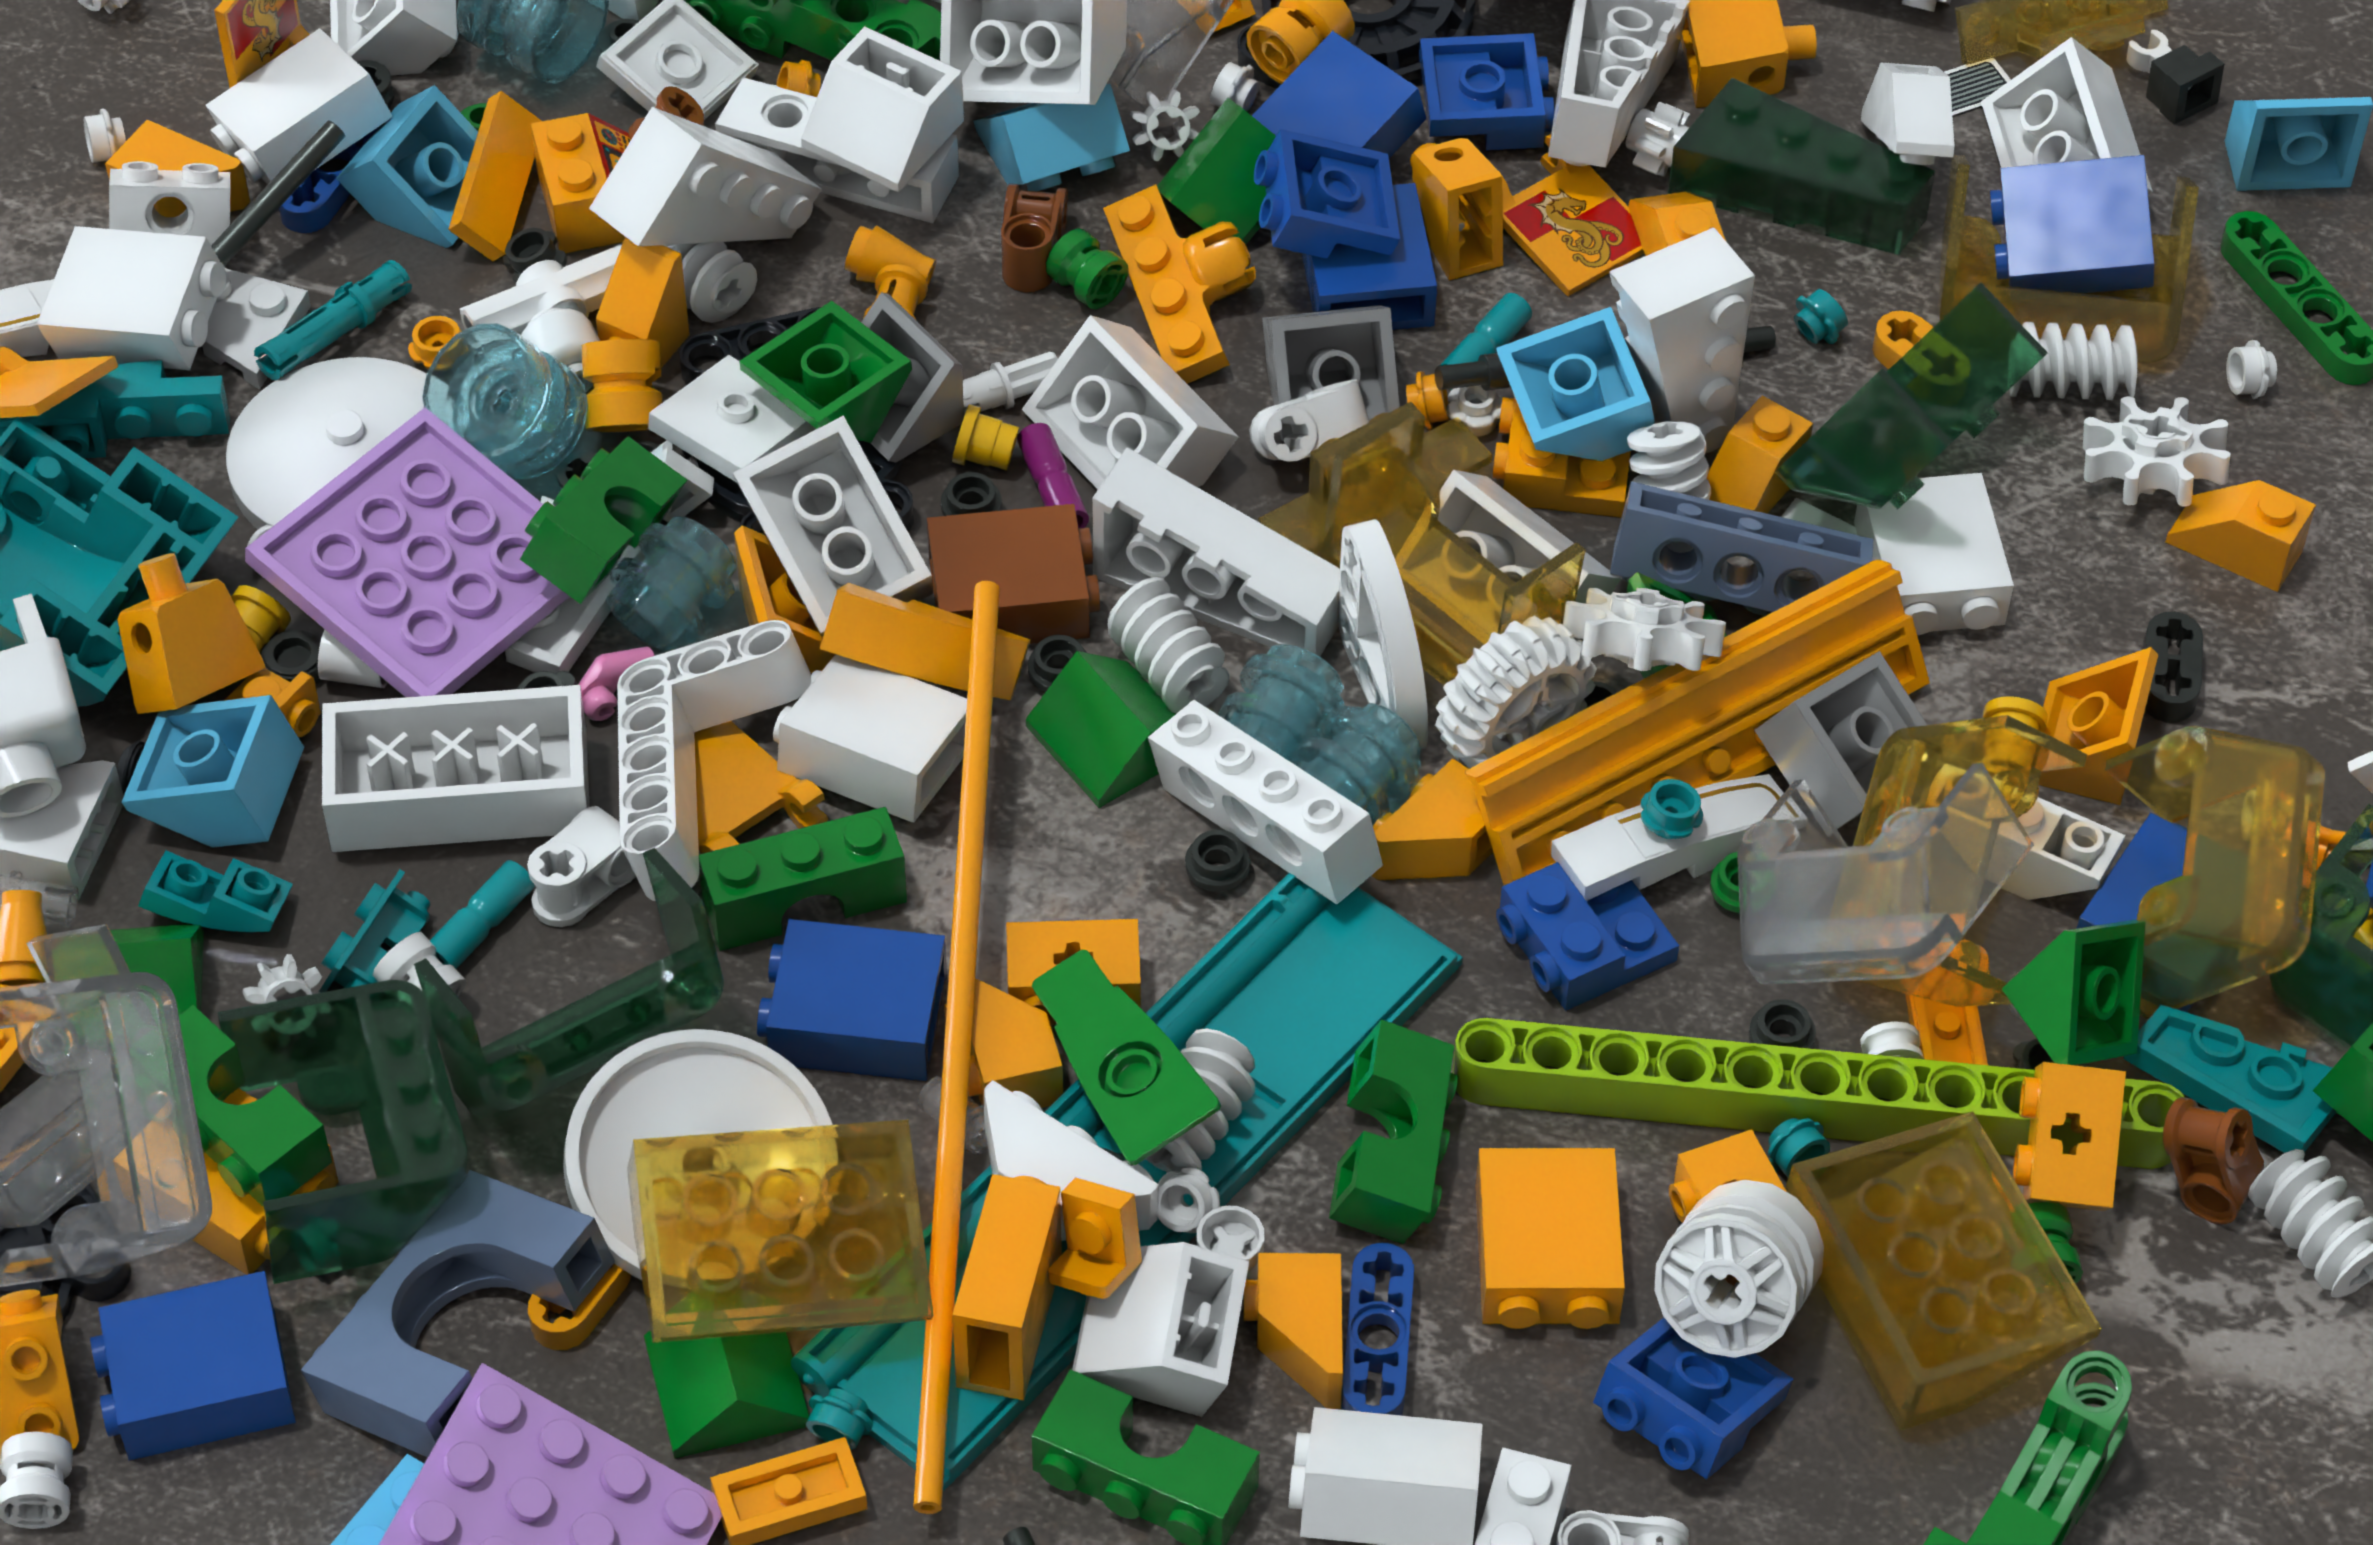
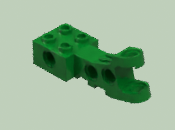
(822, 24)
(2060, 1459)

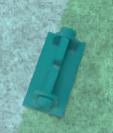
(387, 918)

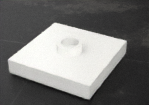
(680, 51)
(727, 419)

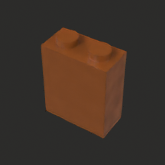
(1033, 558)

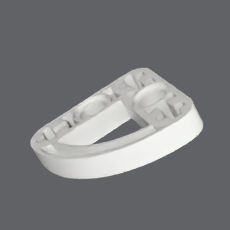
(1380, 626)

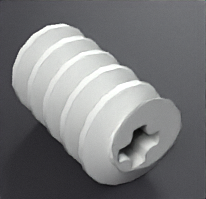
(715, 280)
(2083, 360)
(1673, 460)
(1168, 645)
(1225, 1069)
(2316, 1221)

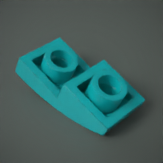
(237, 901)

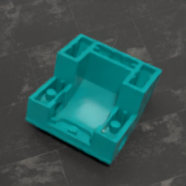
(79, 543)

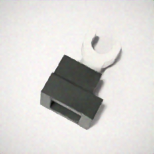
(2178, 79)

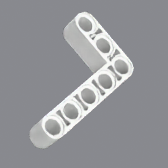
(660, 710)

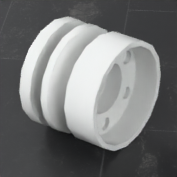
(1760, 1240)

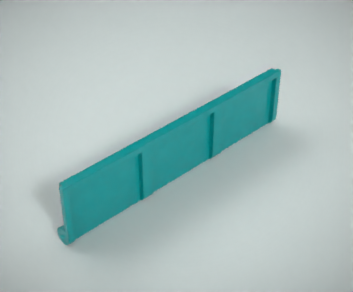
(1290, 984)

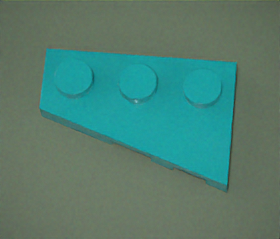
(2225, 1072)

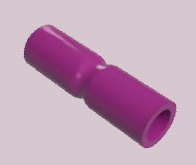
(1050, 469)

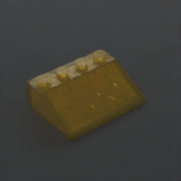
(779, 1230)
(1939, 1267)

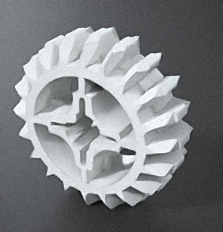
(1514, 689)

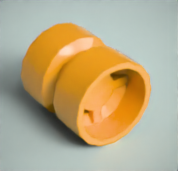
(1293, 31)
(621, 383)

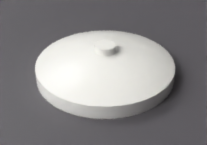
(313, 429)
(669, 1089)

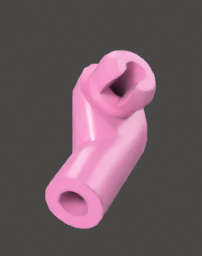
(602, 679)

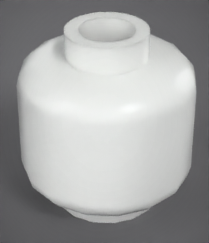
(561, 335)

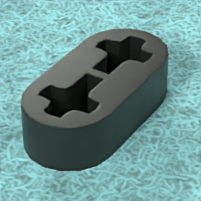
(2183, 668)

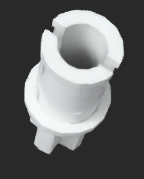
(1004, 384)

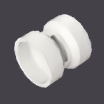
(400, 961)
(1233, 1233)
(35, 1480)

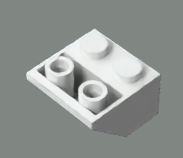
(884, 109)
(1167, 1328)

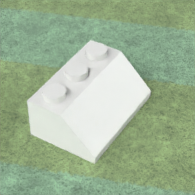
(395, 32)
(1033, 48)
(2060, 112)
(1121, 394)
(832, 521)
(1509, 531)

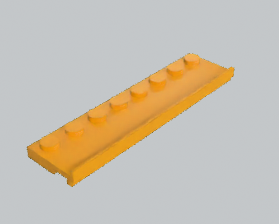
(1687, 720)

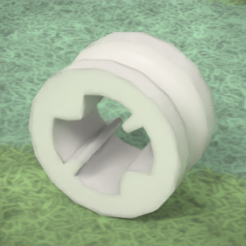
(1892, 1039)

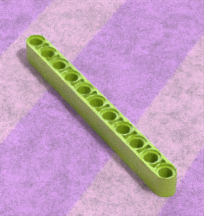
(1783, 1084)

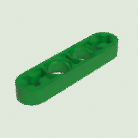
(2290, 302)

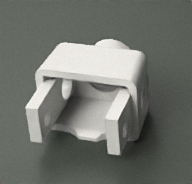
(36, 717)

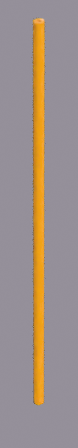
(956, 1055)

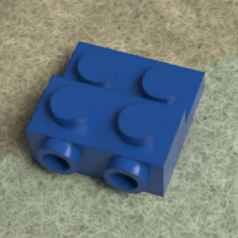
(1487, 89)
(1326, 196)
(1582, 944)
(1687, 1399)

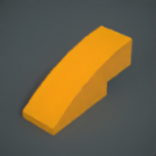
(915, 640)

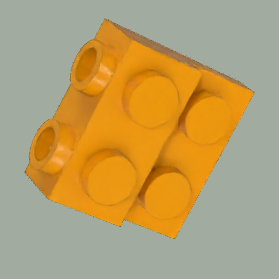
(1556, 479)

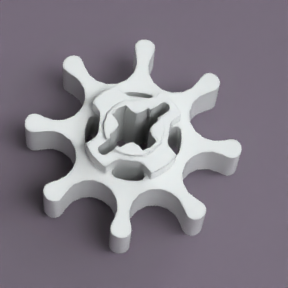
(2156, 451)
(1644, 629)

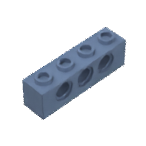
(1722, 531)

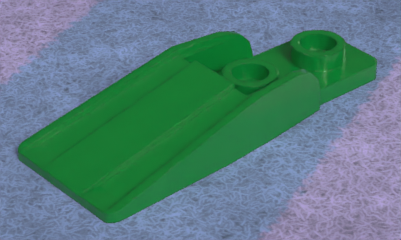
(1123, 1059)

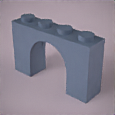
(473, 1242)

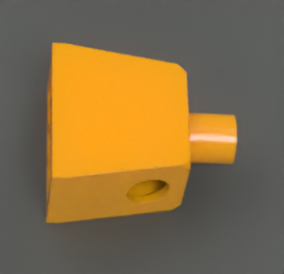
(1740, 43)
(1455, 188)
(183, 639)

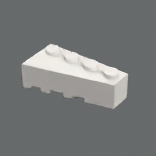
(1609, 72)
(701, 187)
(1688, 329)
(1211, 557)

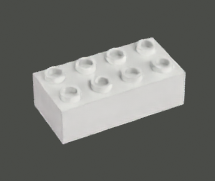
(453, 767)

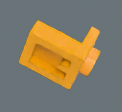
(295, 699)
(1099, 1239)

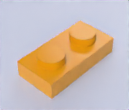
(789, 1493)

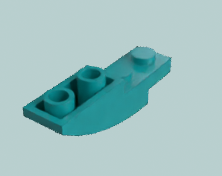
(135, 404)

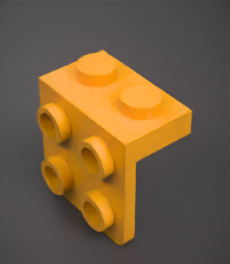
(33, 1368)

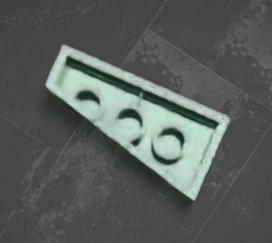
(1800, 169)

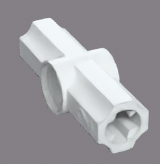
(545, 287)

